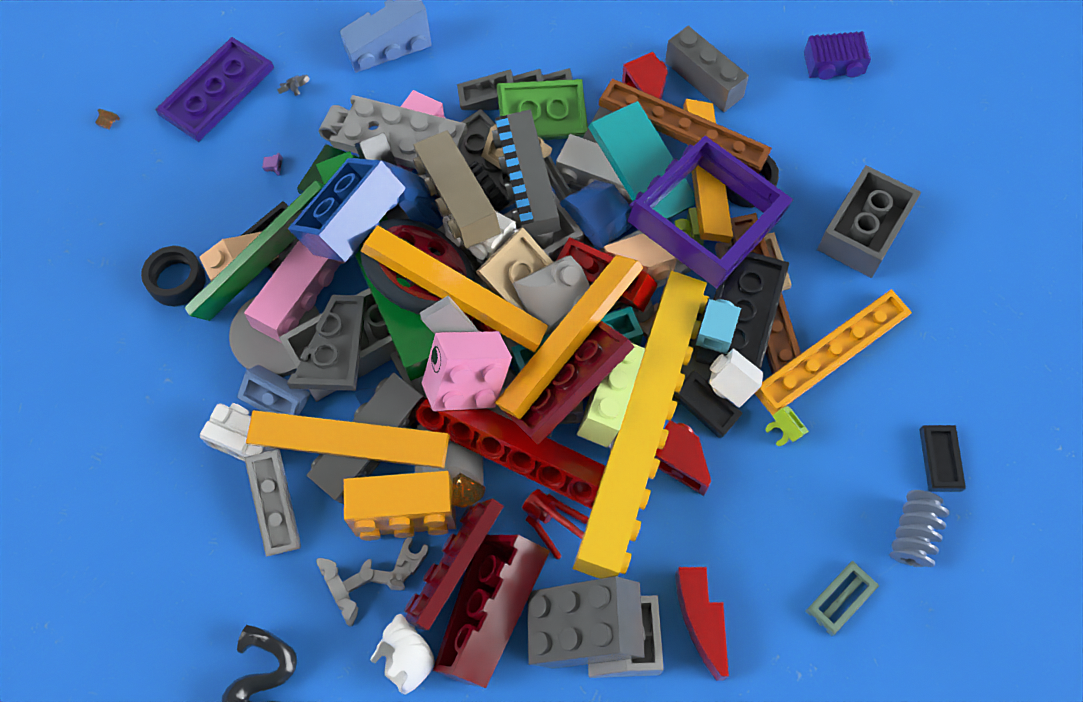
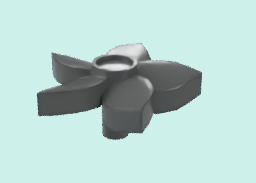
(293, 83)

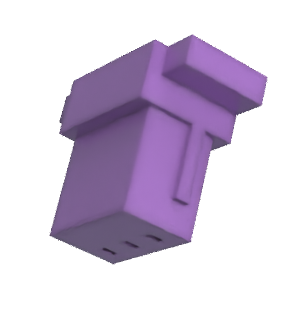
(273, 163)

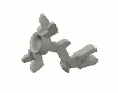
(405, 566)

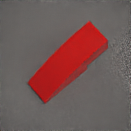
(703, 619)

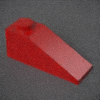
(594, 262)

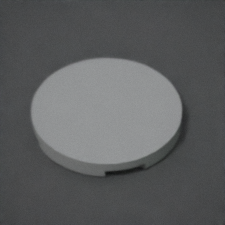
(256, 348)

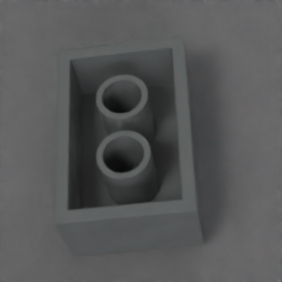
(868, 221)
(585, 623)

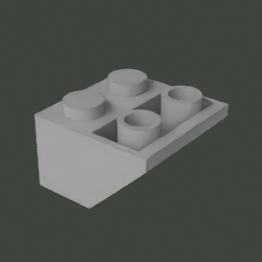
(653, 660)

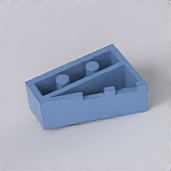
(387, 34)

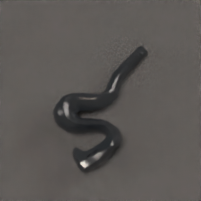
(247, 685)

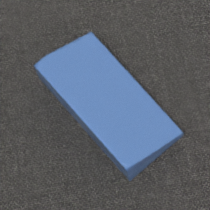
(271, 393)

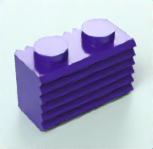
(837, 55)

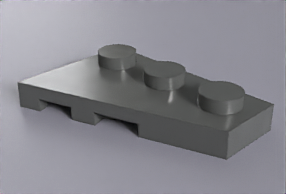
(335, 350)

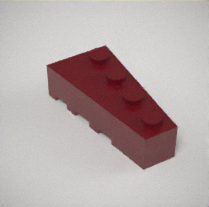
(489, 607)

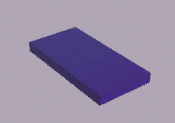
(214, 89)

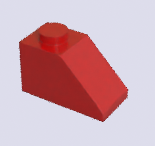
(646, 74)
(684, 457)

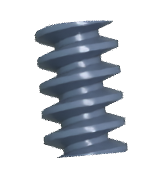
(918, 528)

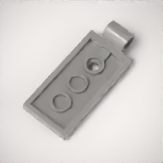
(400, 125)

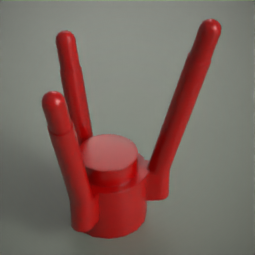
(544, 508)

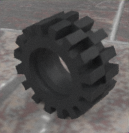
(490, 189)

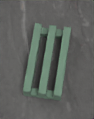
(823, 618)

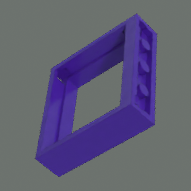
(731, 173)

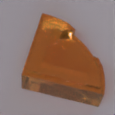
(466, 491)

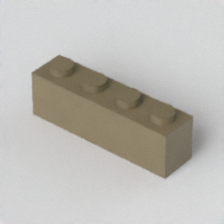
(457, 190)

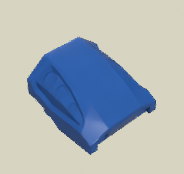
(416, 198)
(599, 212)

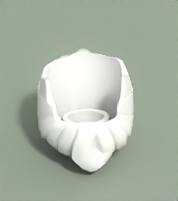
(406, 654)

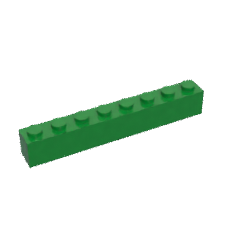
(408, 332)

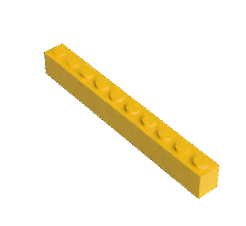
(642, 431)

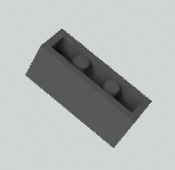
(706, 68)

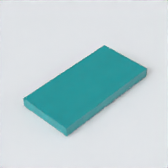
(639, 156)

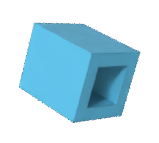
(718, 325)

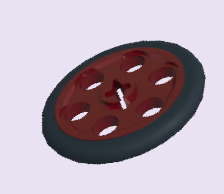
(420, 236)

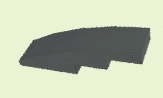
(482, 92)

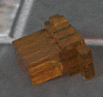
(106, 118)

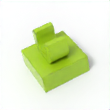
(690, 225)
(789, 424)

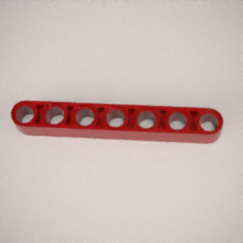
(511, 447)

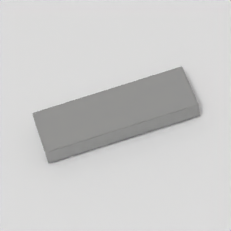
(272, 502)

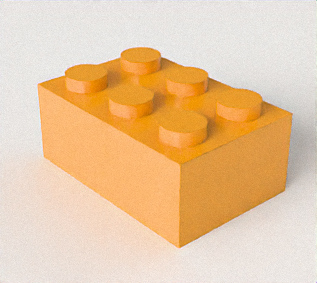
(399, 505)

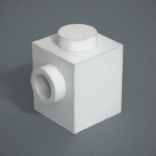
(735, 377)

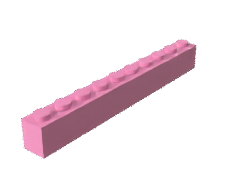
(303, 275)

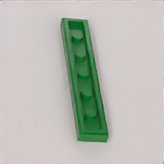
(250, 260)

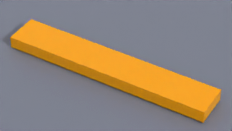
(709, 192)
(445, 281)
(568, 336)
(832, 352)
(348, 439)

